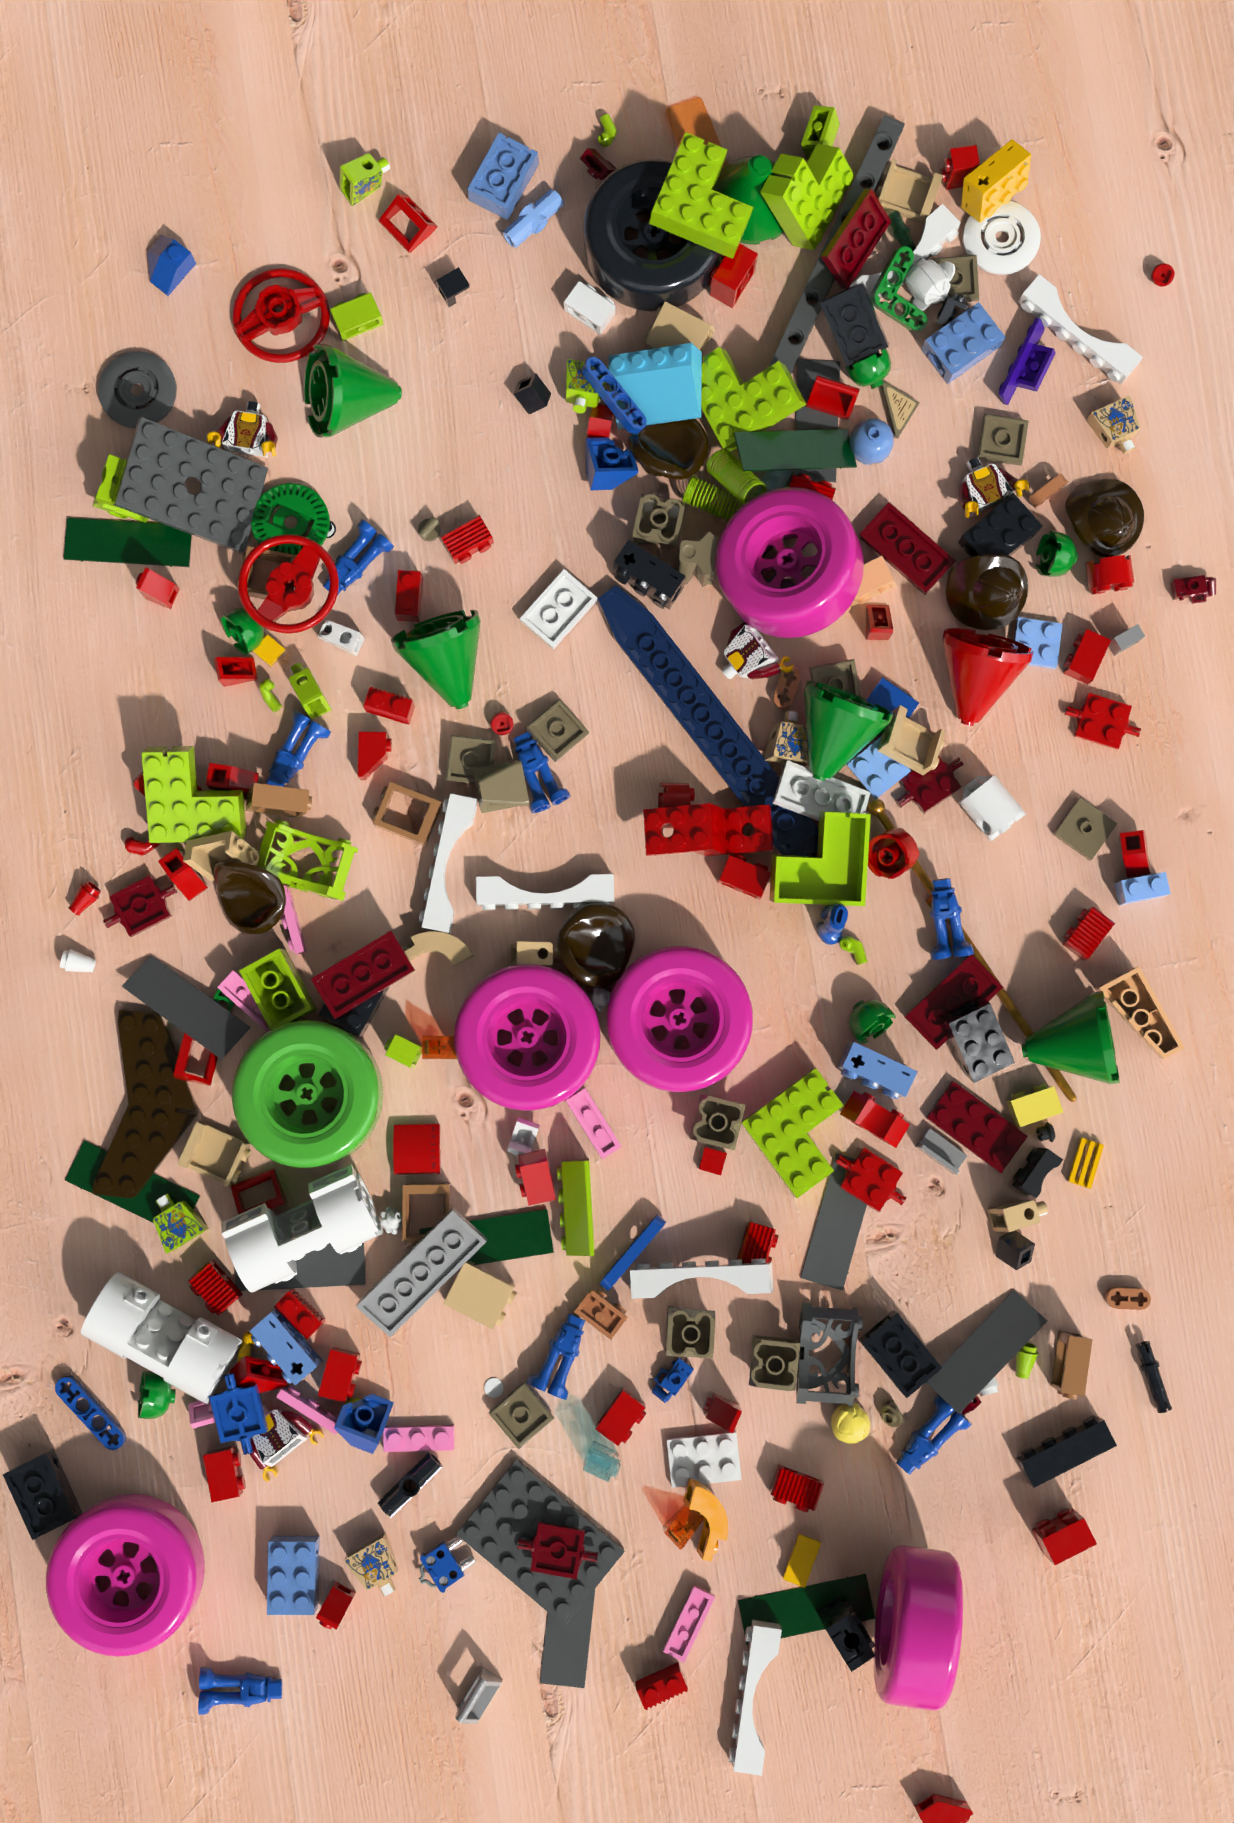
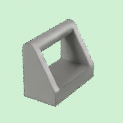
(478, 1697)

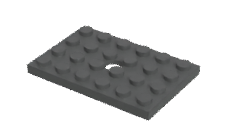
(156, 490)
(514, 1513)

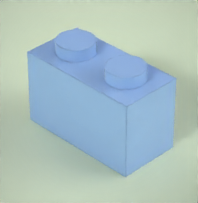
(1142, 888)

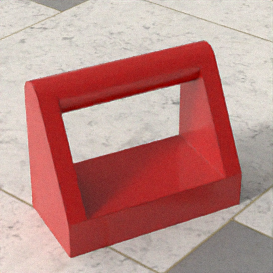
(416, 214)
(832, 397)
(182, 1063)
(253, 1181)

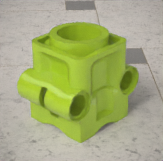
(107, 490)

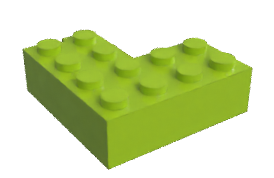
(811, 196)
(692, 207)
(745, 406)
(175, 806)
(836, 872)
(782, 1131)

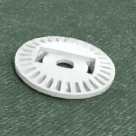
(1006, 256)

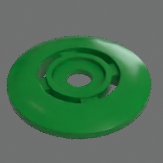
(293, 501)

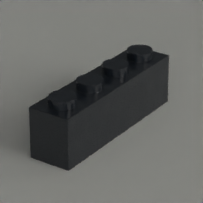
(1066, 1451)

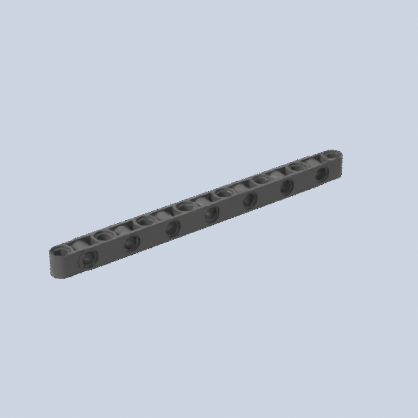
(821, 277)

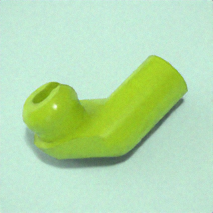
(609, 132)

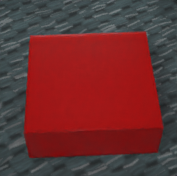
(712, 1161)

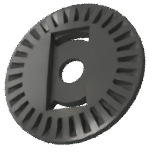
(116, 393)

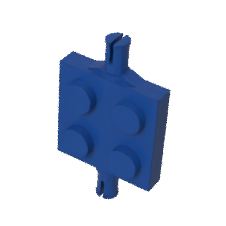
(238, 1413)

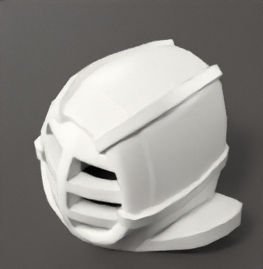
(929, 282)

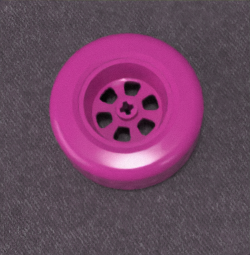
(767, 523)
(701, 976)
(486, 1012)
(74, 1563)
(918, 1628)

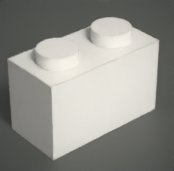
(590, 307)

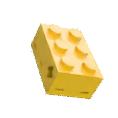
(996, 181)

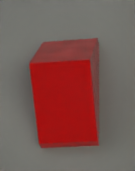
(600, 422)
(878, 622)
(235, 670)

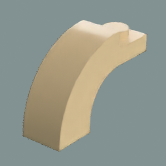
(441, 943)

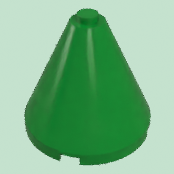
(743, 182)
(343, 391)
(443, 654)
(838, 727)
(1077, 1042)

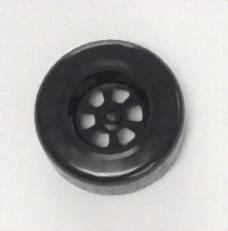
(620, 273)

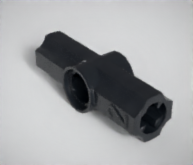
(399, 1494)

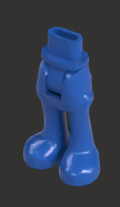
(350, 571)
(532, 761)
(287, 763)
(946, 907)
(835, 920)
(566, 1343)
(921, 1447)
(253, 1689)

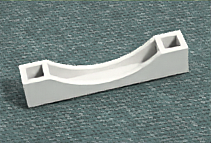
(937, 229)
(1113, 358)
(459, 817)
(495, 891)
(749, 1277)
(763, 1647)

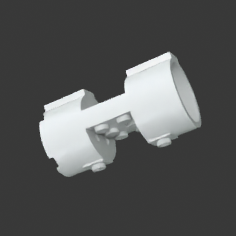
(268, 1245)
(159, 1337)

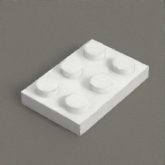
(558, 609)
(704, 1458)

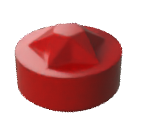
(1162, 275)
(502, 723)

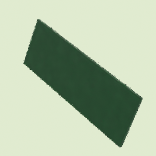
(794, 450)
(126, 542)
(144, 1204)
(512, 1236)
(797, 1607)

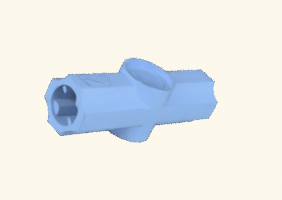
(533, 218)

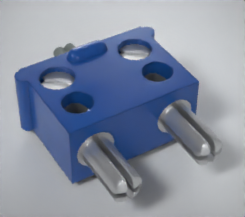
(441, 1566)

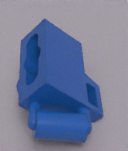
(673, 1380)

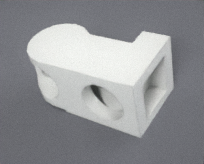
(341, 637)

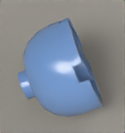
(871, 441)

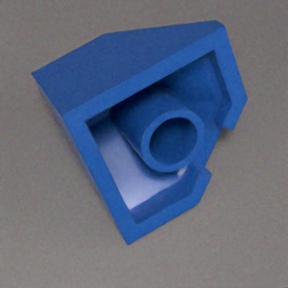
(168, 264)
(607, 464)
(364, 1422)

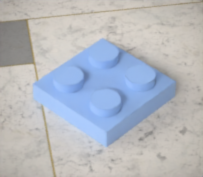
(1042, 637)
(877, 770)

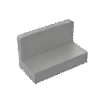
(941, 1151)

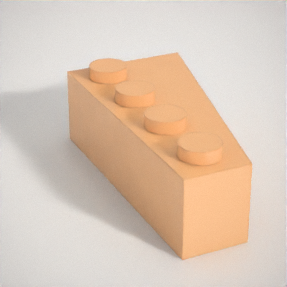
(874, 582)
(1139, 1007)

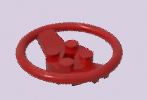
(265, 318)
(298, 572)

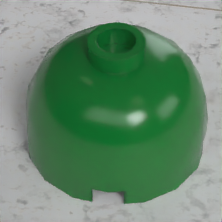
(870, 369)
(1056, 553)
(243, 630)
(870, 1019)
(154, 1396)

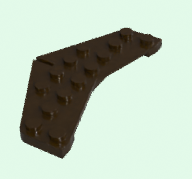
(151, 1120)

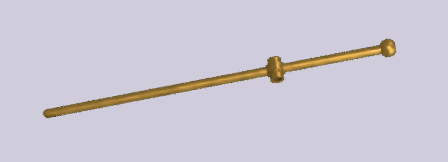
(877, 809)

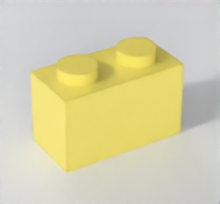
(1034, 1105)

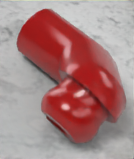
(139, 848)

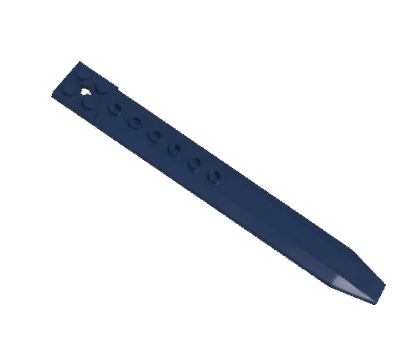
(704, 718)

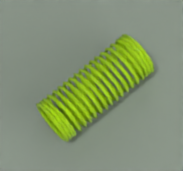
(731, 460)
(687, 497)

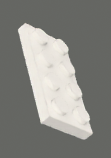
(809, 796)

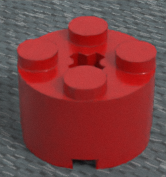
(1109, 573)
(675, 795)
(903, 855)

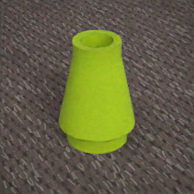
(1025, 1360)

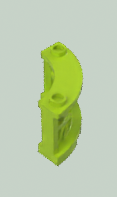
(324, 885)

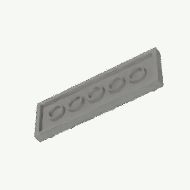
(421, 1272)

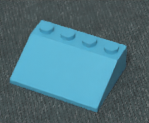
(661, 382)

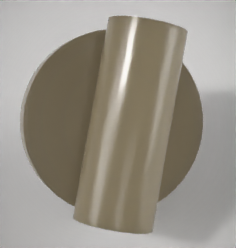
(429, 529)
(891, 1414)

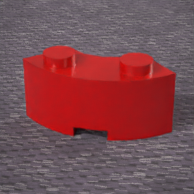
(874, 1118)

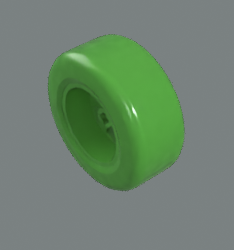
(258, 1095)

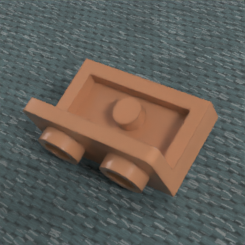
(601, 1313)

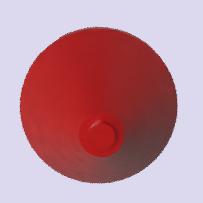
(981, 669)

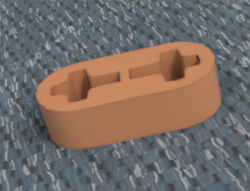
(1048, 490)
(791, 690)
(1127, 1303)

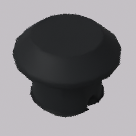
(1047, 1132)

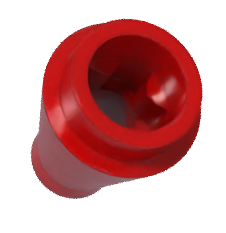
(85, 896)

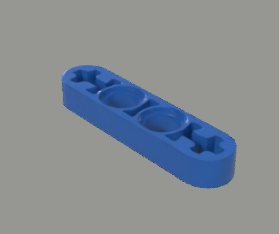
(611, 397)
(632, 1252)
(88, 1415)

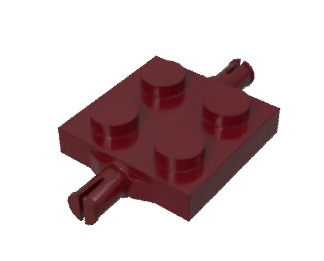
(931, 787)
(140, 906)
(557, 1550)

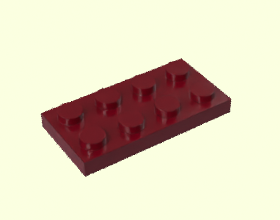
(856, 238)
(907, 548)
(363, 974)
(962, 985)
(976, 1127)

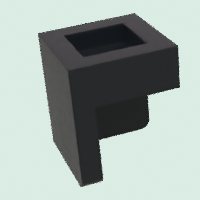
(452, 285)
(532, 393)
(1015, 1250)

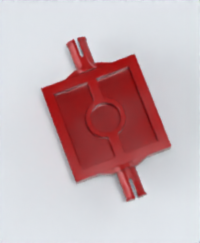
(1103, 721)
(871, 1179)

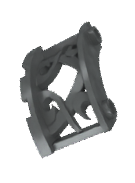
(809, 1380)

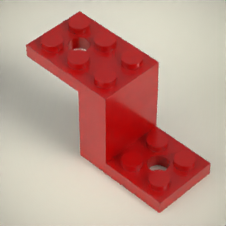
(707, 830)

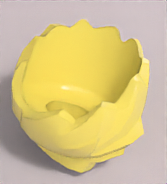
(850, 1423)

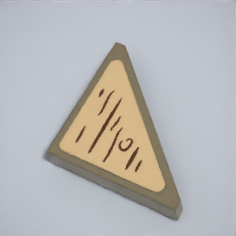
(899, 407)

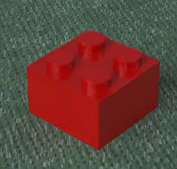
(733, 275)
(1063, 1536)

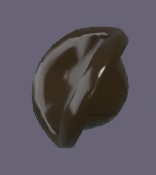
(670, 448)
(1106, 516)
(987, 591)
(249, 896)
(596, 944)

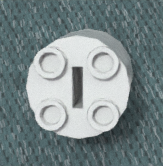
(990, 805)

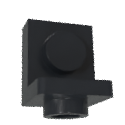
(948, 311)

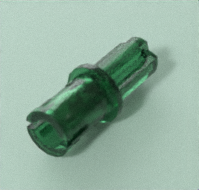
(901, 231)

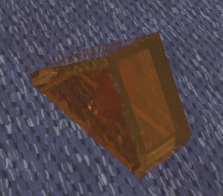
(438, 1047)
(682, 1525)

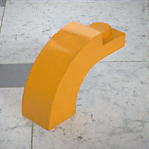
(715, 1522)

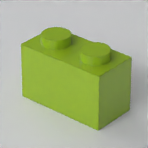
(820, 129)
(356, 316)
(403, 1051)

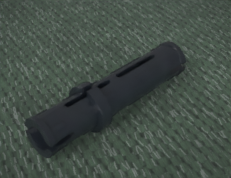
(1150, 1367)

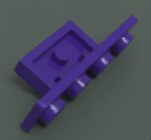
(1029, 364)

